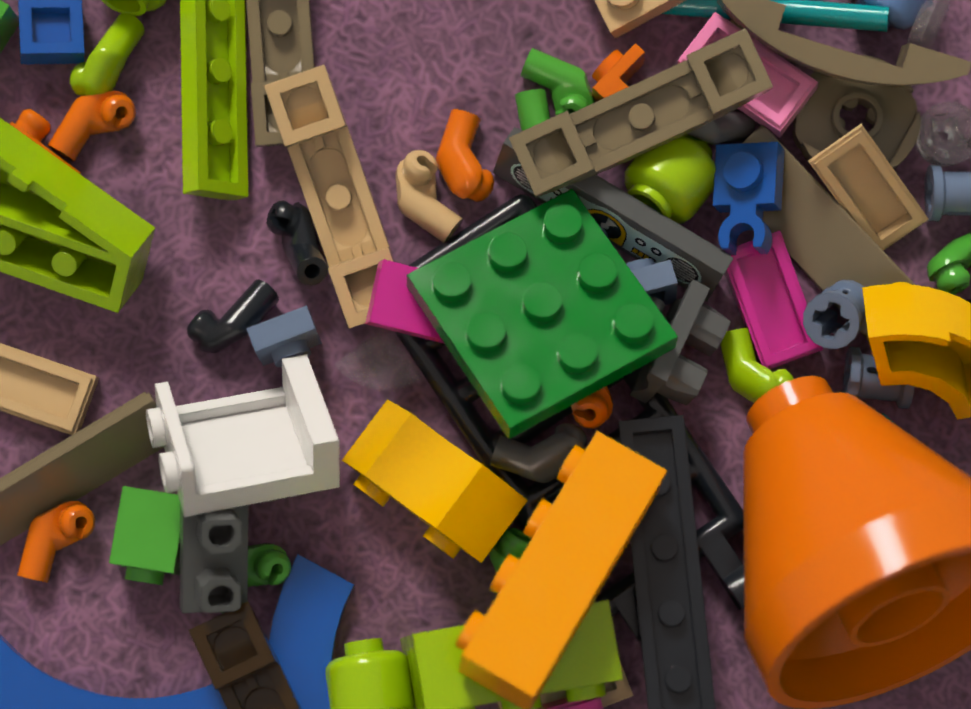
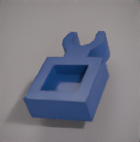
(51, 31)
(746, 185)

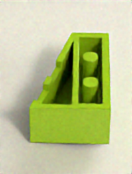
(65, 228)
(581, 672)

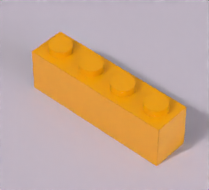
(561, 570)

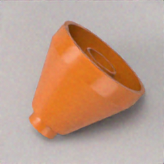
(849, 549)

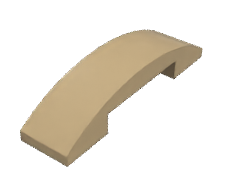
(332, 185)

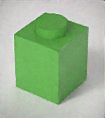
(147, 535)

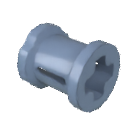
(946, 193)
(821, 321)
(862, 381)

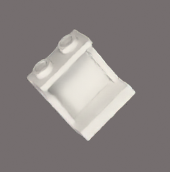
(246, 444)

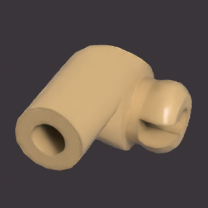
(418, 196)

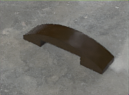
(243, 662)

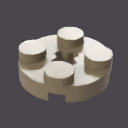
(890, 111)

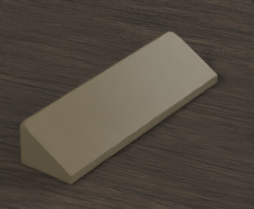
(822, 234)
(76, 465)

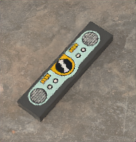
(632, 224)

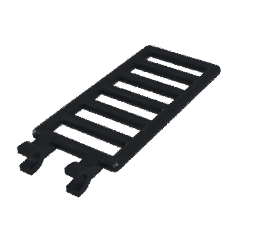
(458, 400)

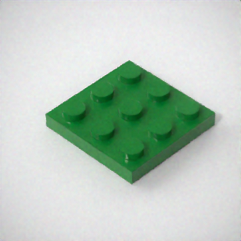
(541, 312)

